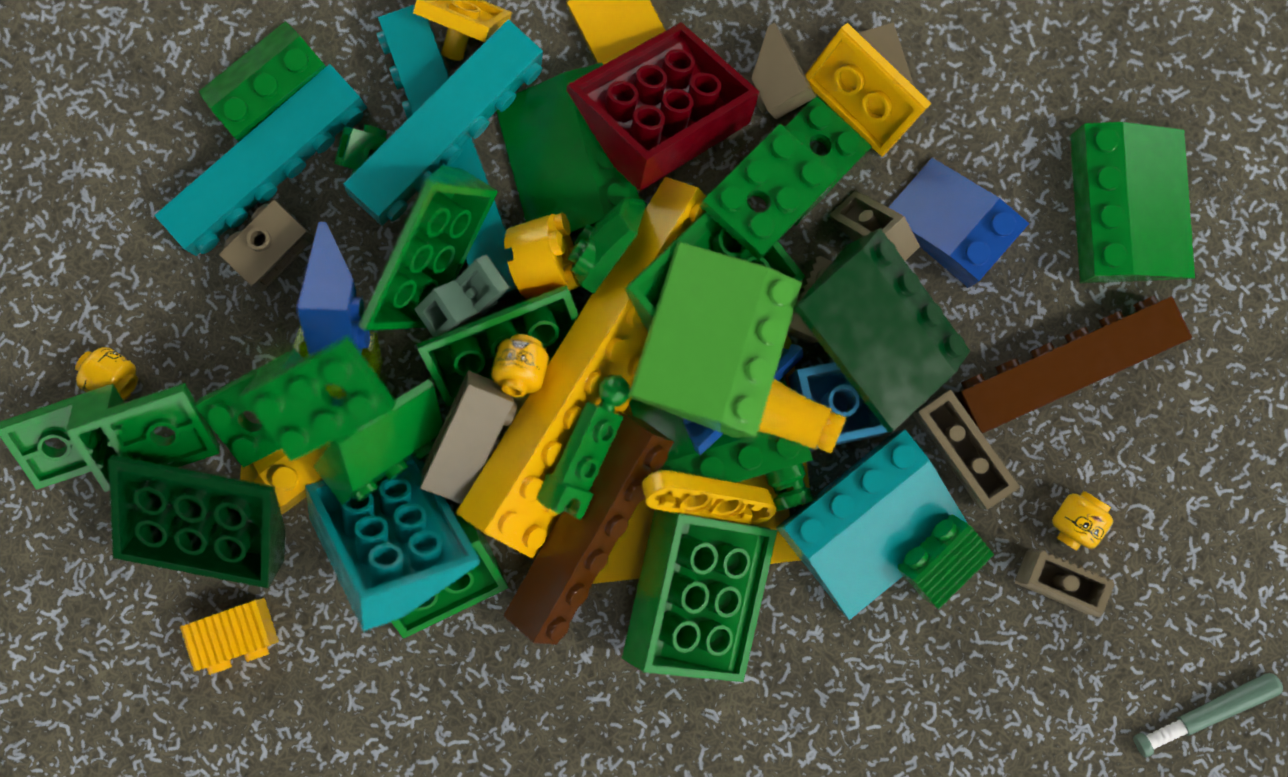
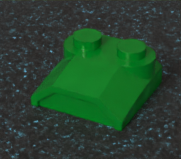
(604, 243)

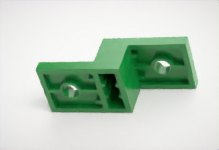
(785, 177)
(294, 403)
(103, 426)

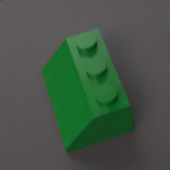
(261, 80)
(382, 446)
(471, 588)

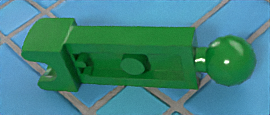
(585, 451)

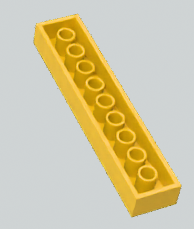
(600, 343)

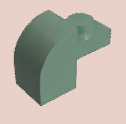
(463, 299)

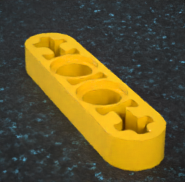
(708, 497)

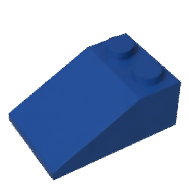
(958, 221)
(328, 297)

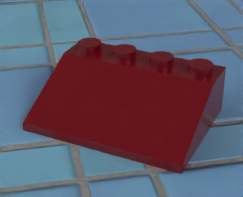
(663, 104)

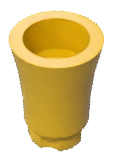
(800, 419)

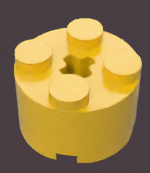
(541, 255)

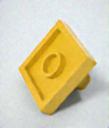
(463, 20)

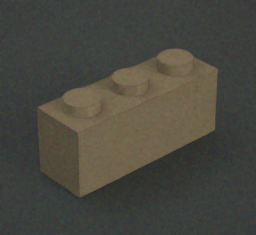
(467, 437)
(965, 450)

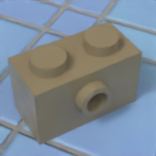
(266, 245)

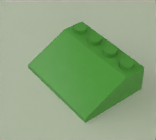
(715, 340)

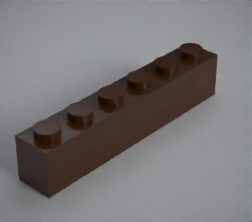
(1075, 364)
(581, 548)

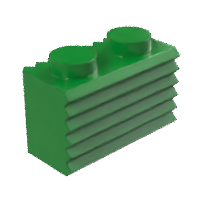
(945, 560)

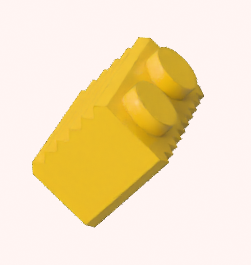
(228, 635)

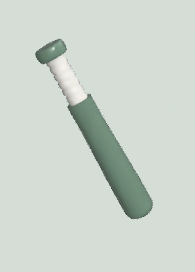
(1221, 708)

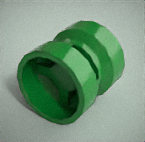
(787, 478)

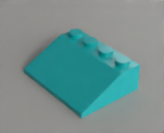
(869, 522)
(391, 545)

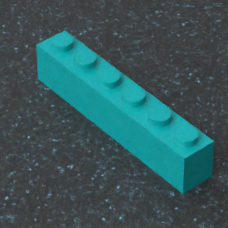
(445, 123)
(262, 161)

